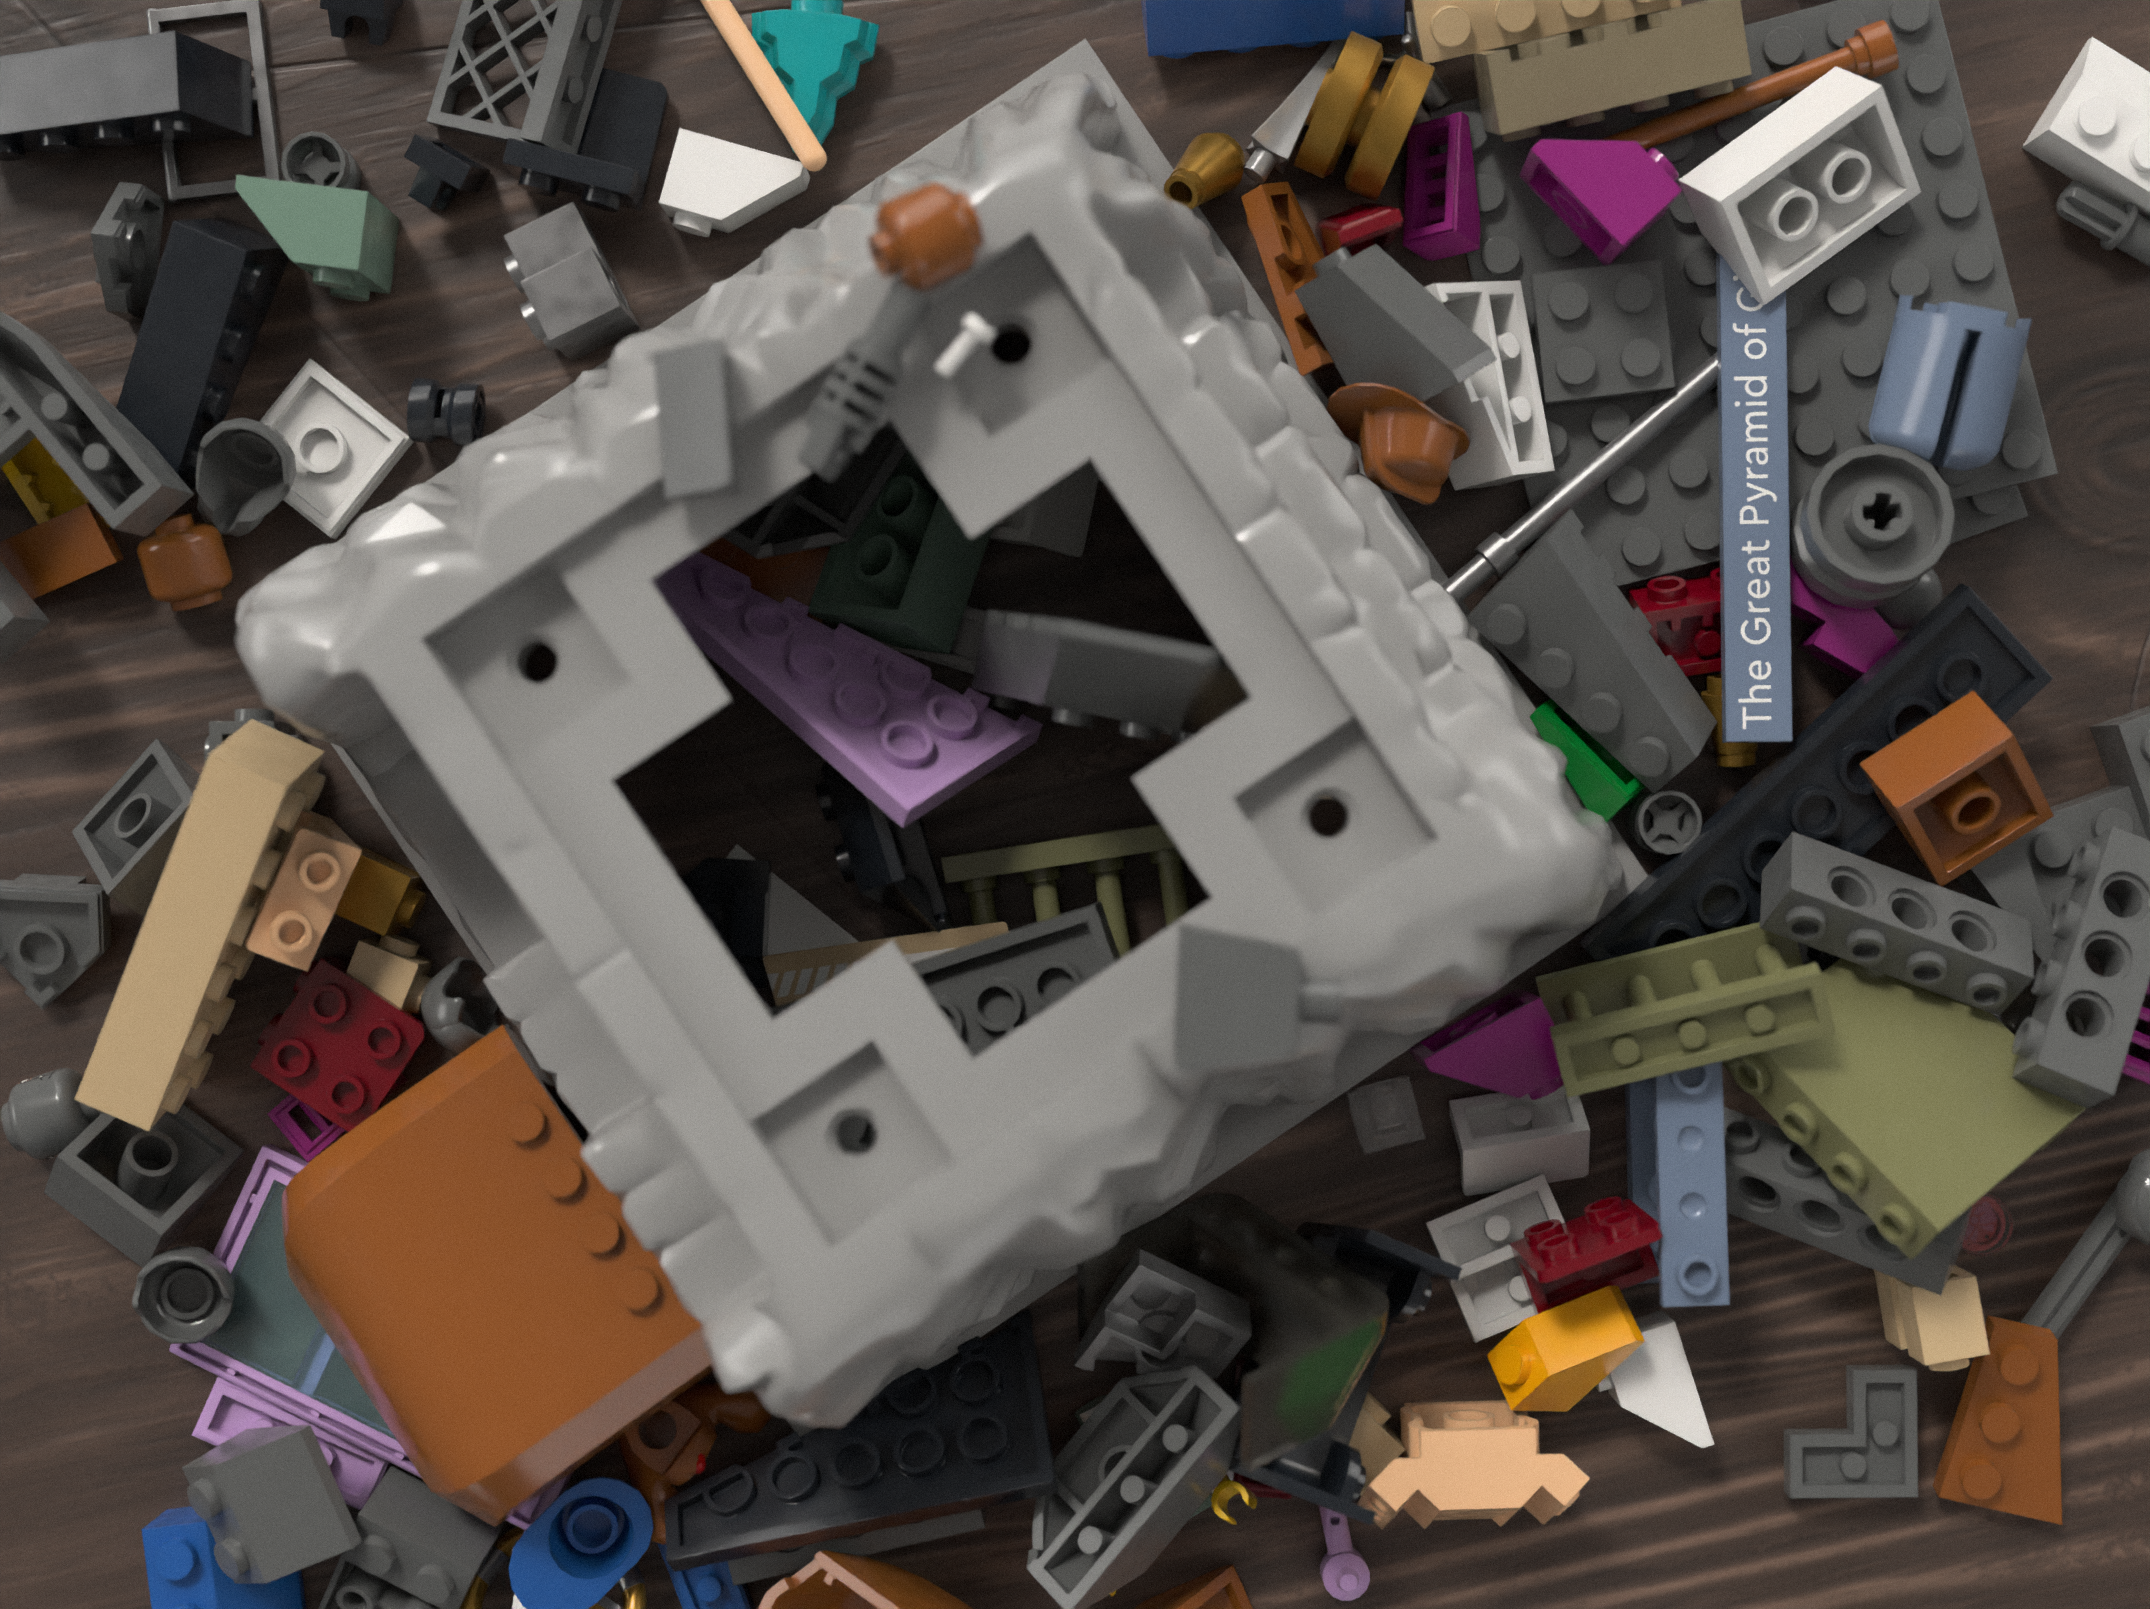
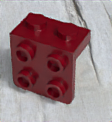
(338, 1044)
(1587, 1253)

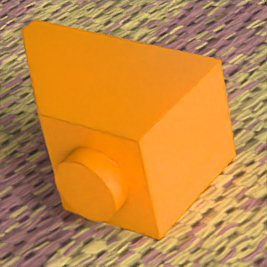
(1565, 1351)

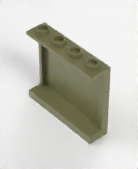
(1905, 1102)

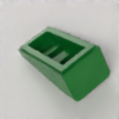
(1593, 772)

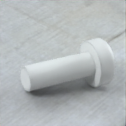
(975, 331)

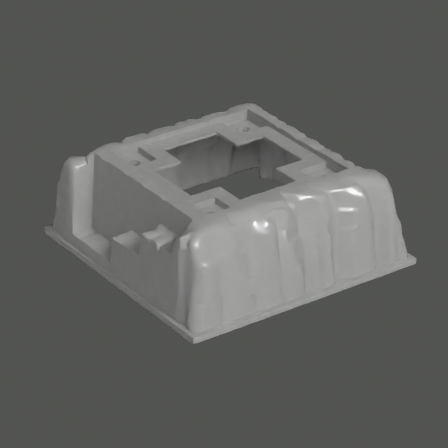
(1007, 1167)

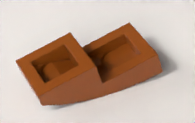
(60, 550)

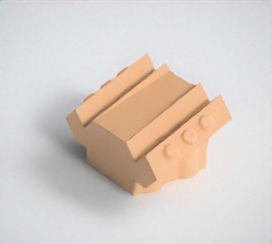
(1471, 1465)

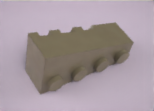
(1611, 66)

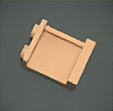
(304, 892)

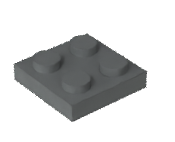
(1602, 332)

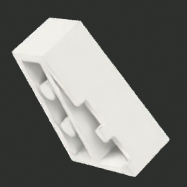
(1501, 401)

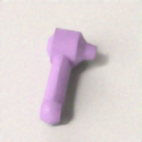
(1342, 1567)

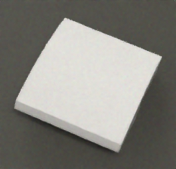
(1479, 1242)

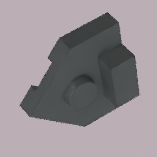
(128, 249)
(52, 931)

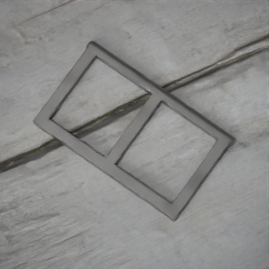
(261, 93)

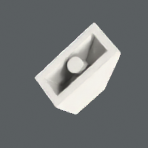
(725, 183)
(1659, 1382)

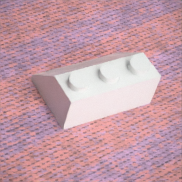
(2100, 126)
(1802, 183)

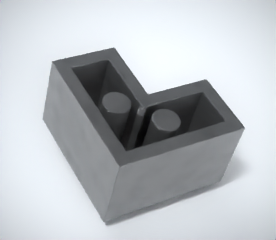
(568, 284)

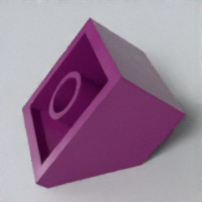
(1602, 190)
(1498, 1048)

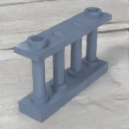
(1681, 1180)

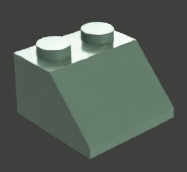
(329, 232)

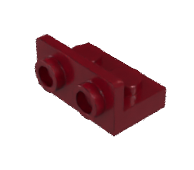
(1684, 619)

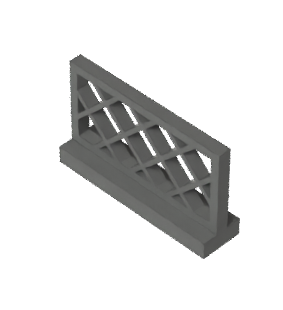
(558, 85)

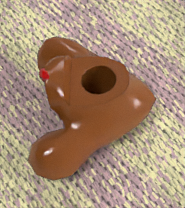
(678, 1439)

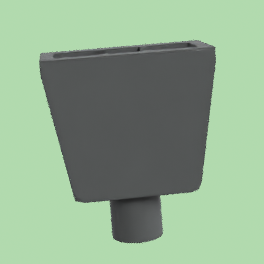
(1243, 999)

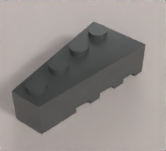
(1595, 655)

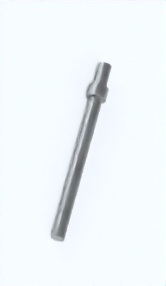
(1500, 552)

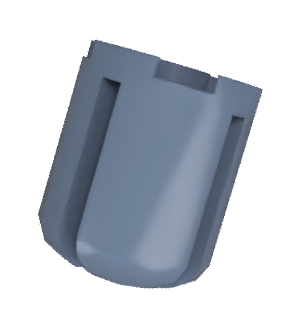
(1948, 382)

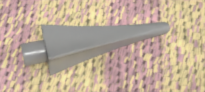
(1278, 135)

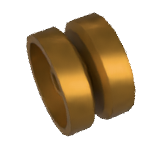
(1362, 115)

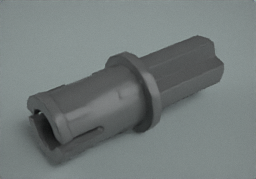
(2111, 222)

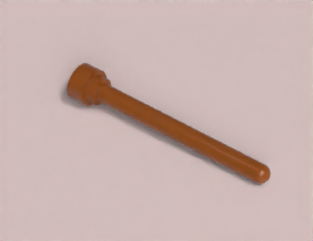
(1867, 53)

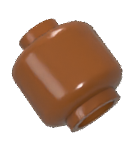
(925, 236)
(185, 563)

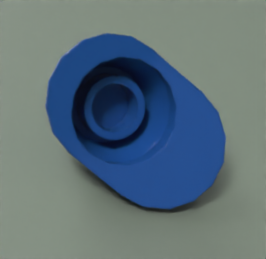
(581, 1545)

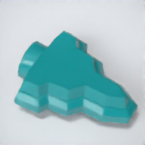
(815, 55)

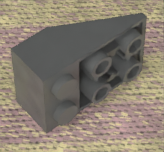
(412, 1551)

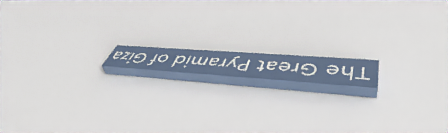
(1753, 514)

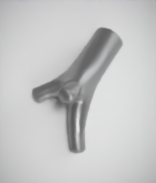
(1436, 92)

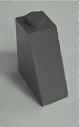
(1388, 326)

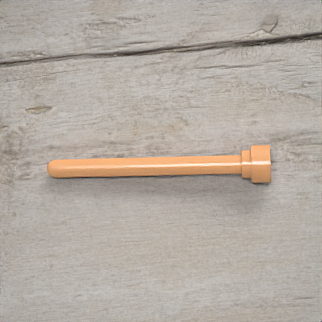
(766, 83)

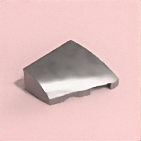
(1165, 1321)

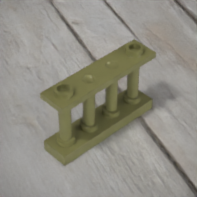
(1041, 868)
(1682, 1007)

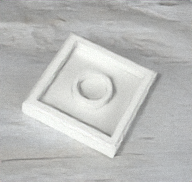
(338, 447)

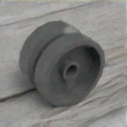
(1871, 526)

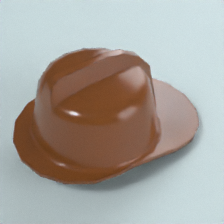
(1399, 438)

